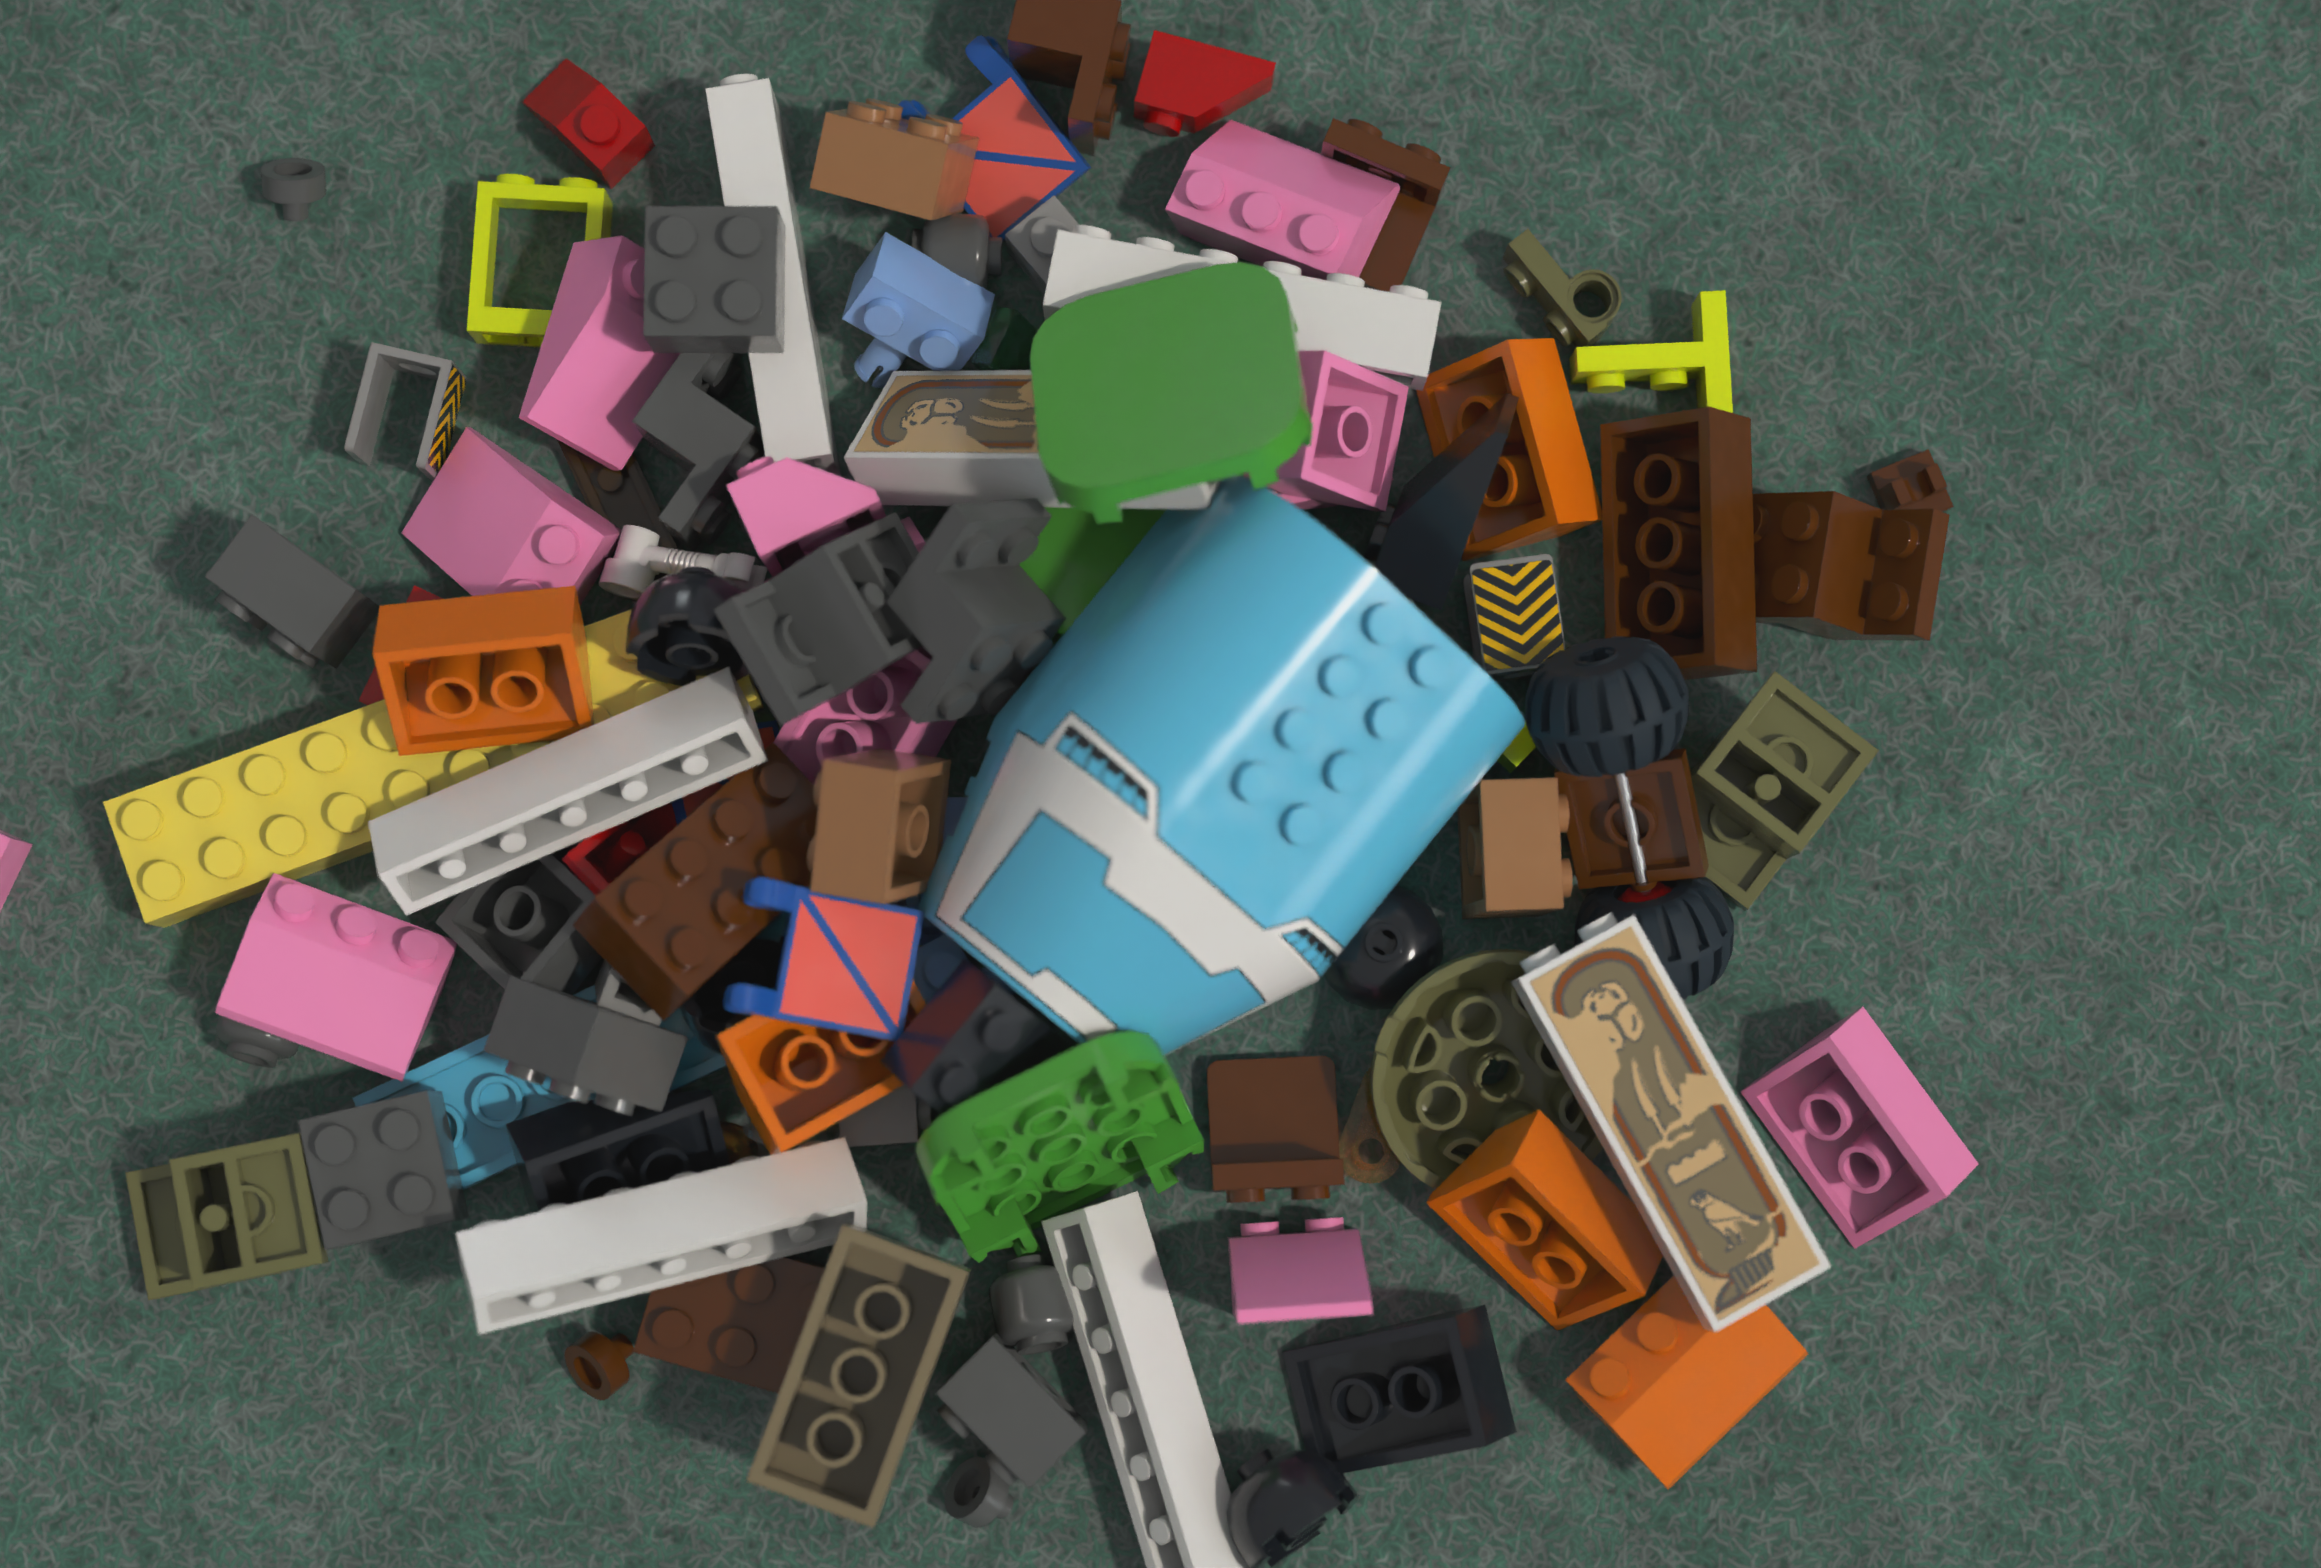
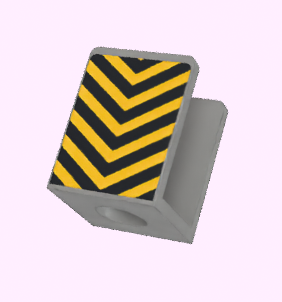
(373, 394)
(1513, 615)

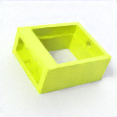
(517, 191)

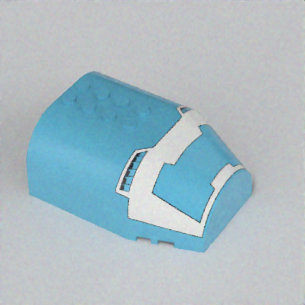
(1212, 777)

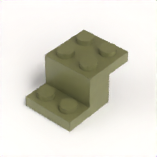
(1771, 785)
(225, 1217)

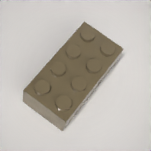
(859, 1374)

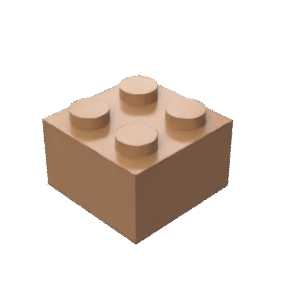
(894, 161)
(878, 824)
(1513, 849)

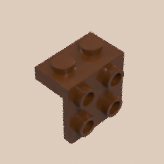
(1421, 185)
(1274, 1127)

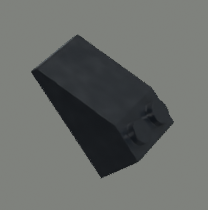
(1427, 531)
(969, 1041)
(589, 1150)
(1402, 1391)

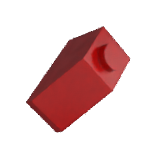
(1196, 84)
(590, 122)
(612, 851)

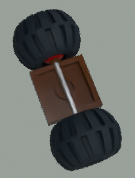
(1634, 831)

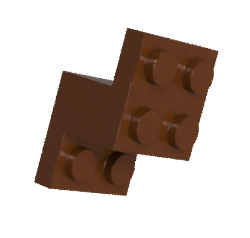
(1075, 48)
(1846, 566)

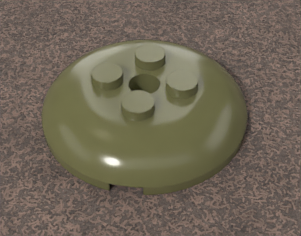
(1434, 1058)

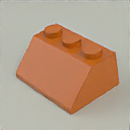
(1543, 471)
(484, 670)
(805, 1076)
(1549, 1222)
(1679, 1387)

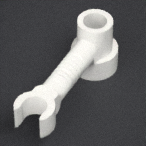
(640, 559)

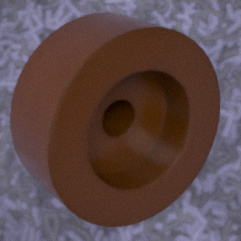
(599, 1363)

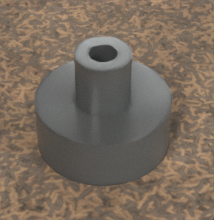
(294, 185)
(977, 1494)

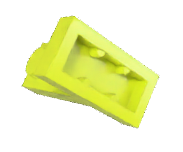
(1667, 364)

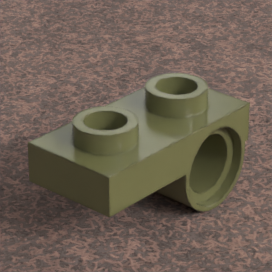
(1537, 274)

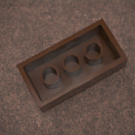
(1681, 538)
(682, 905)
(733, 1322)

